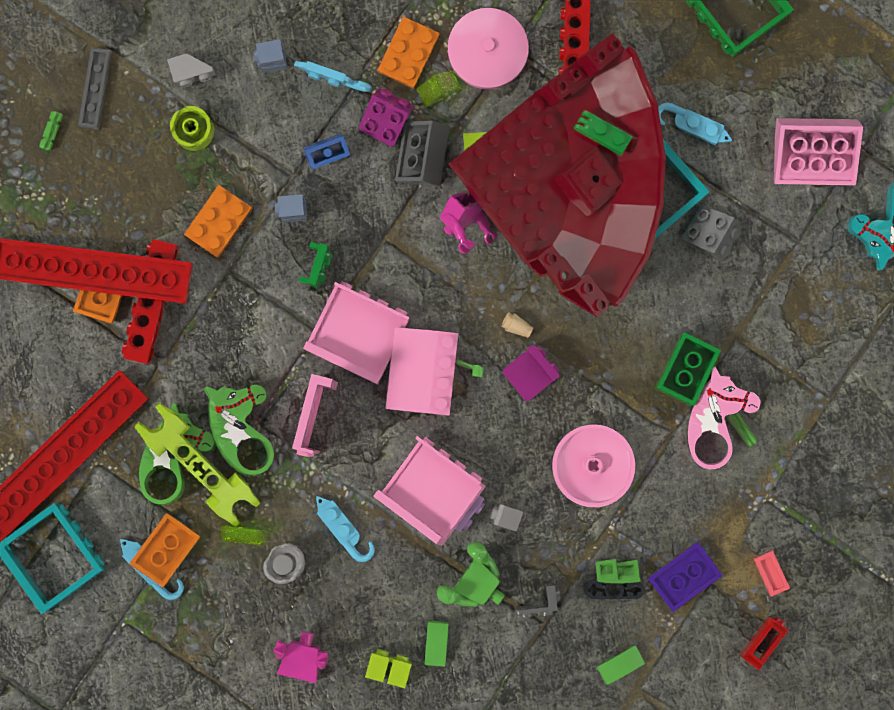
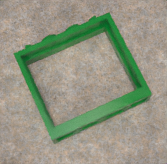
(781, 6)

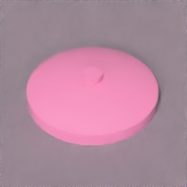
(488, 48)
(593, 465)

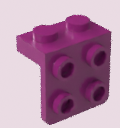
(385, 116)
(531, 372)

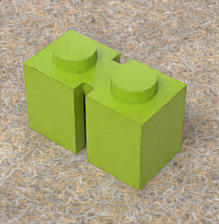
(399, 670)

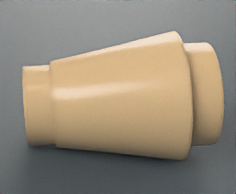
(516, 325)

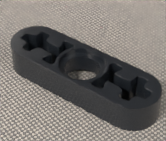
(598, 594)

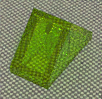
(438, 87)

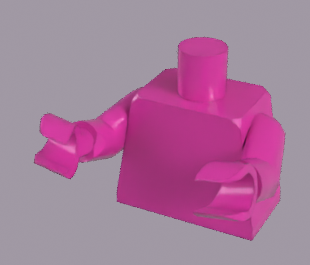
(460, 213)
(300, 658)

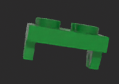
(318, 273)

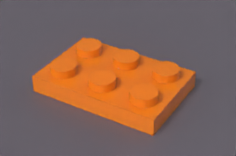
(408, 52)
(218, 221)
(98, 305)
(164, 550)

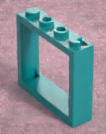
(690, 180)
(24, 577)

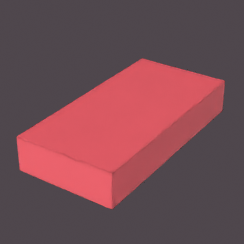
(771, 573)

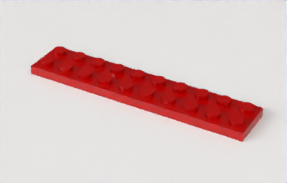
(95, 271)
(67, 450)

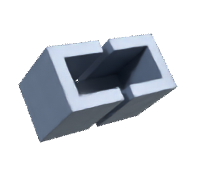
(270, 56)
(291, 208)

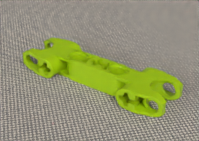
(170, 437)

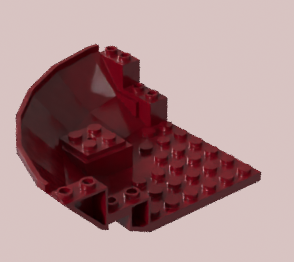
(539, 186)

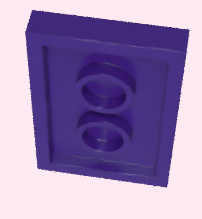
(684, 576)

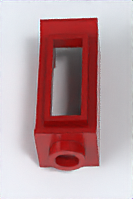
(747, 653)

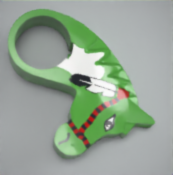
(228, 426)
(150, 461)

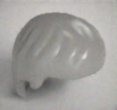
(284, 564)

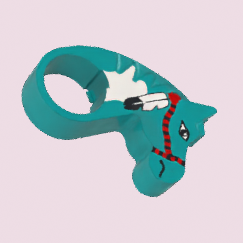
(876, 234)

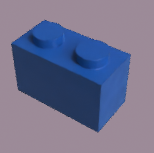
(326, 151)

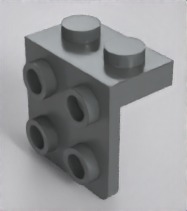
(712, 232)
(546, 609)

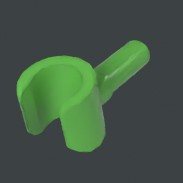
(477, 371)

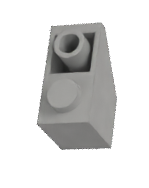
(188, 69)
(506, 517)

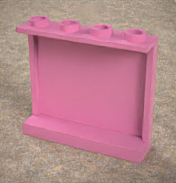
(356, 332)
(309, 414)
(431, 491)

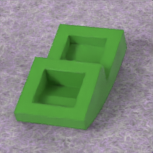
(613, 572)
(436, 643)
(620, 665)

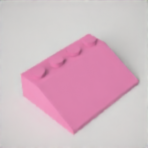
(817, 151)
(421, 371)

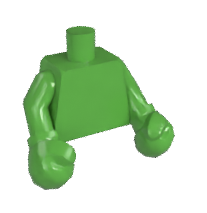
(476, 583)

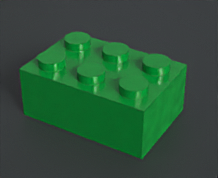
(687, 369)

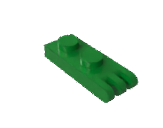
(603, 133)

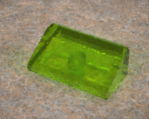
(242, 535)

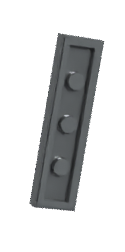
(95, 88)

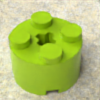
(190, 117)

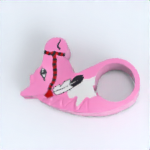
(716, 401)

